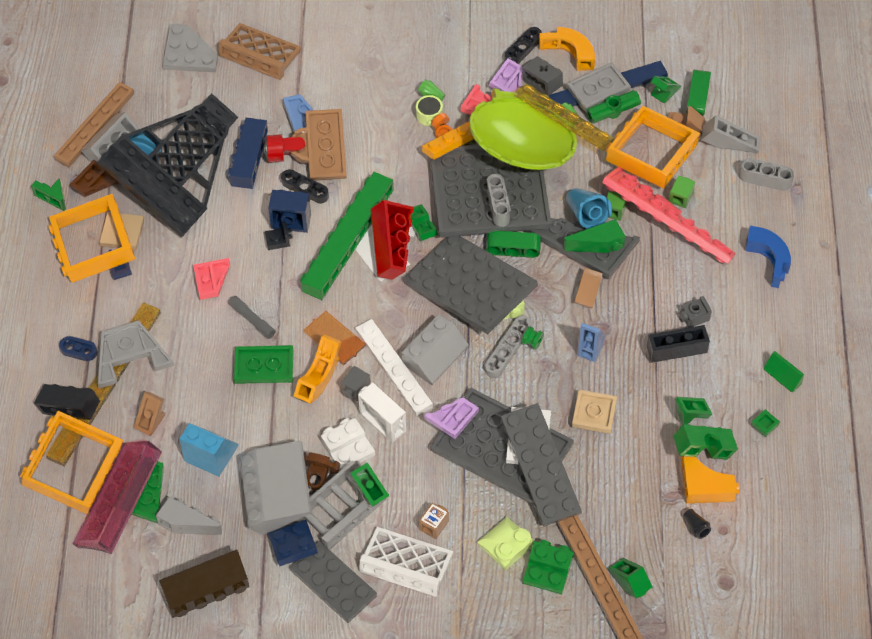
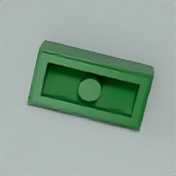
(784, 372)

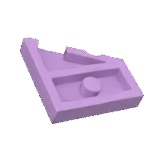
(453, 417)

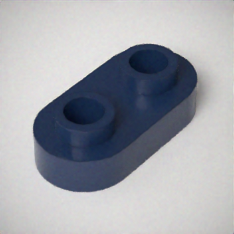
(79, 348)

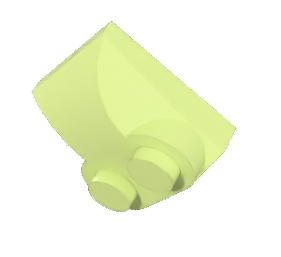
(506, 543)

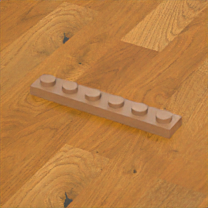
(94, 123)

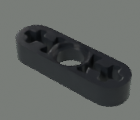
(524, 39)
(301, 179)

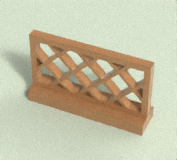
(254, 58)

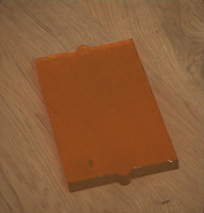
(330, 326)

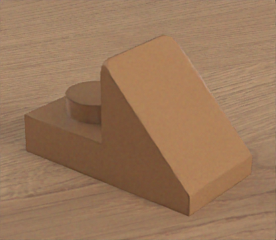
(692, 120)
(149, 413)

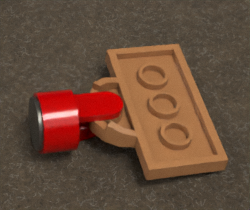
(317, 145)

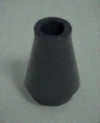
(697, 524)

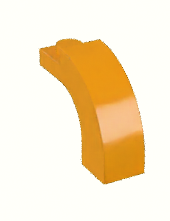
(572, 42)
(318, 376)

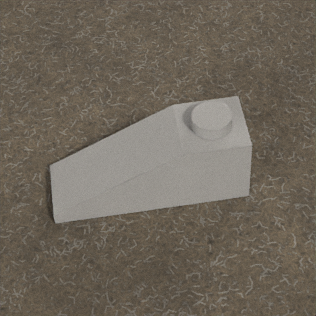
(729, 136)

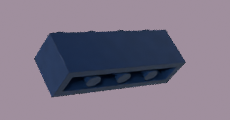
(248, 153)

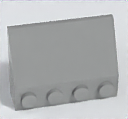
(275, 486)

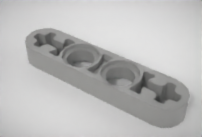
(506, 345)

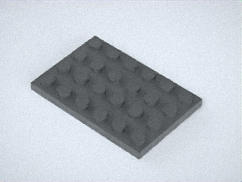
(470, 282)
(484, 446)

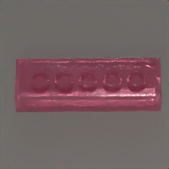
(118, 496)

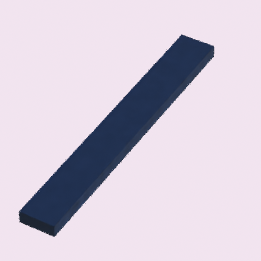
(635, 77)

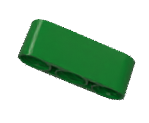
(699, 90)
(513, 244)

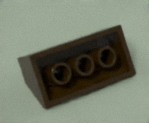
(204, 584)

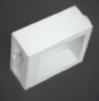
(382, 412)

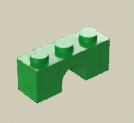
(694, 439)

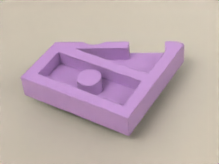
(508, 77)

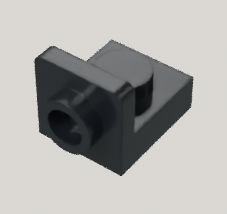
(278, 237)

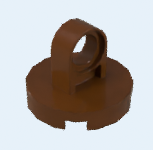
(320, 466)

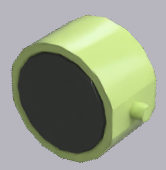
(427, 109)

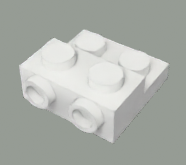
(347, 443)

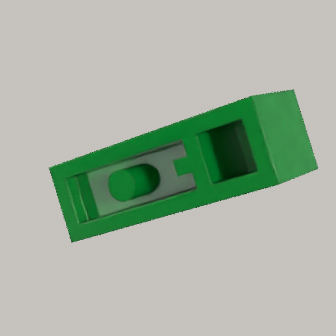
(598, 239)

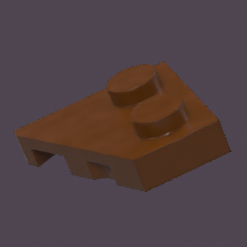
(92, 180)

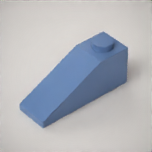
(590, 342)

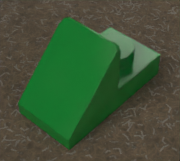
(664, 88)
(50, 195)
(691, 408)

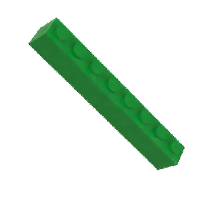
(346, 237)

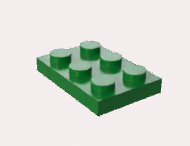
(263, 364)

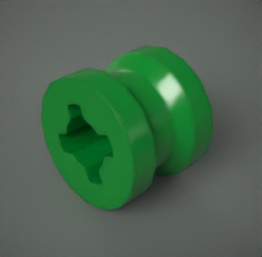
(532, 337)

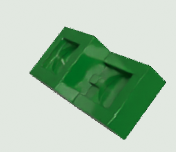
(422, 224)

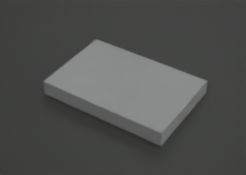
(597, 86)

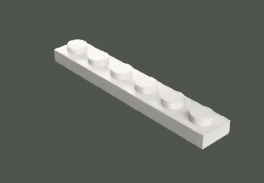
(394, 367)

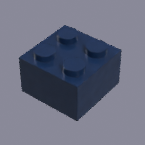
(290, 208)

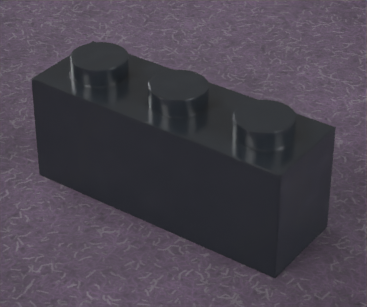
(678, 343)
(73, 401)

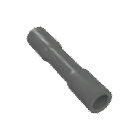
(243, 309)

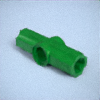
(613, 106)

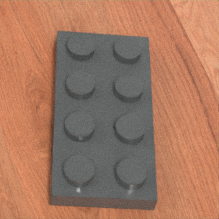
(334, 582)

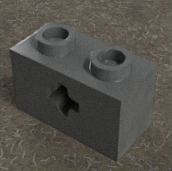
(542, 76)

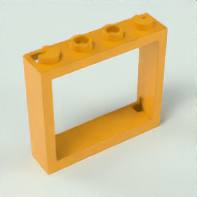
(663, 125)
(99, 263)
(45, 439)

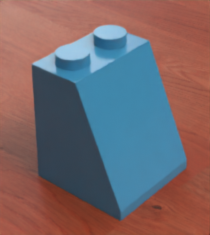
(206, 449)

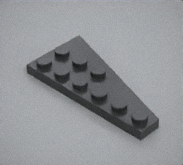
(601, 262)

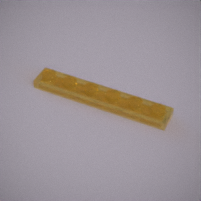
(564, 116)

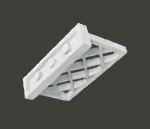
(400, 573)

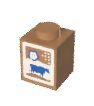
(434, 520)

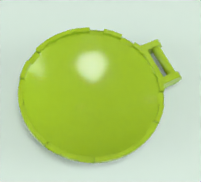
(520, 133)

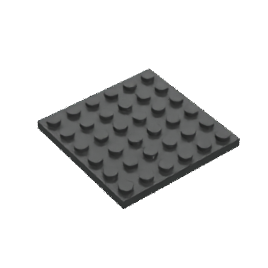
(463, 197)

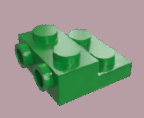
(548, 566)

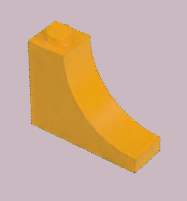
(706, 485)

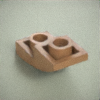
(588, 288)

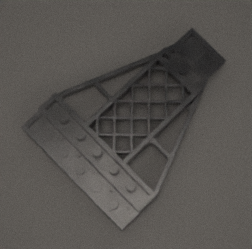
(150, 181)

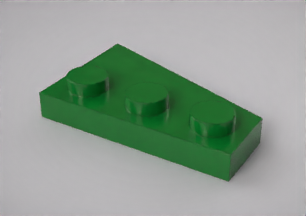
(149, 501)

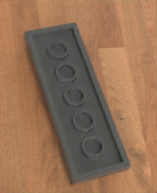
(541, 464)

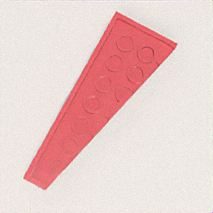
(665, 212)

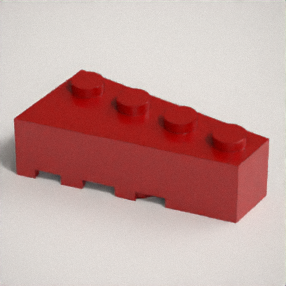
(391, 235)

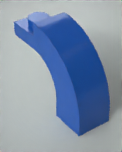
(774, 248)

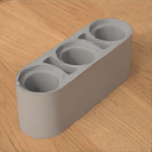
(777, 176)
(498, 200)

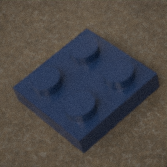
(292, 543)

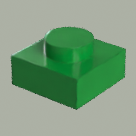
(765, 423)

